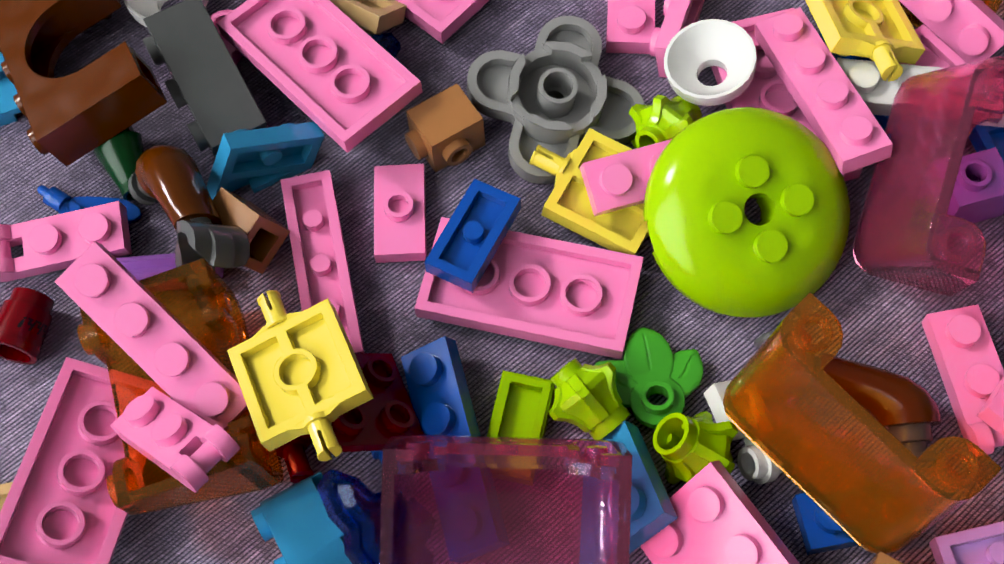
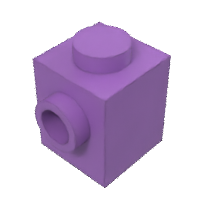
(979, 187)

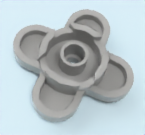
(552, 94)

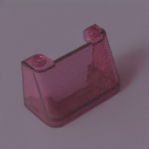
(905, 216)
(504, 500)

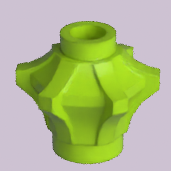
(662, 119)
(588, 398)
(692, 443)

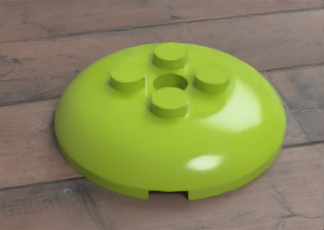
(701, 222)

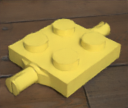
(870, 31)
(570, 204)
(299, 375)

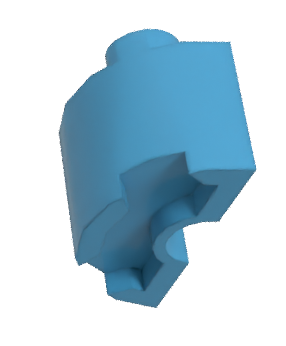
(301, 525)

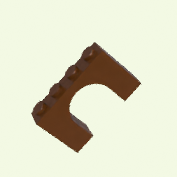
(83, 108)

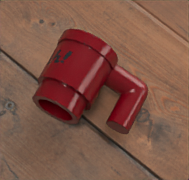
(24, 325)

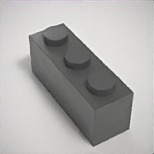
(201, 73)

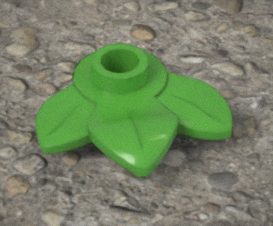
(653, 369)

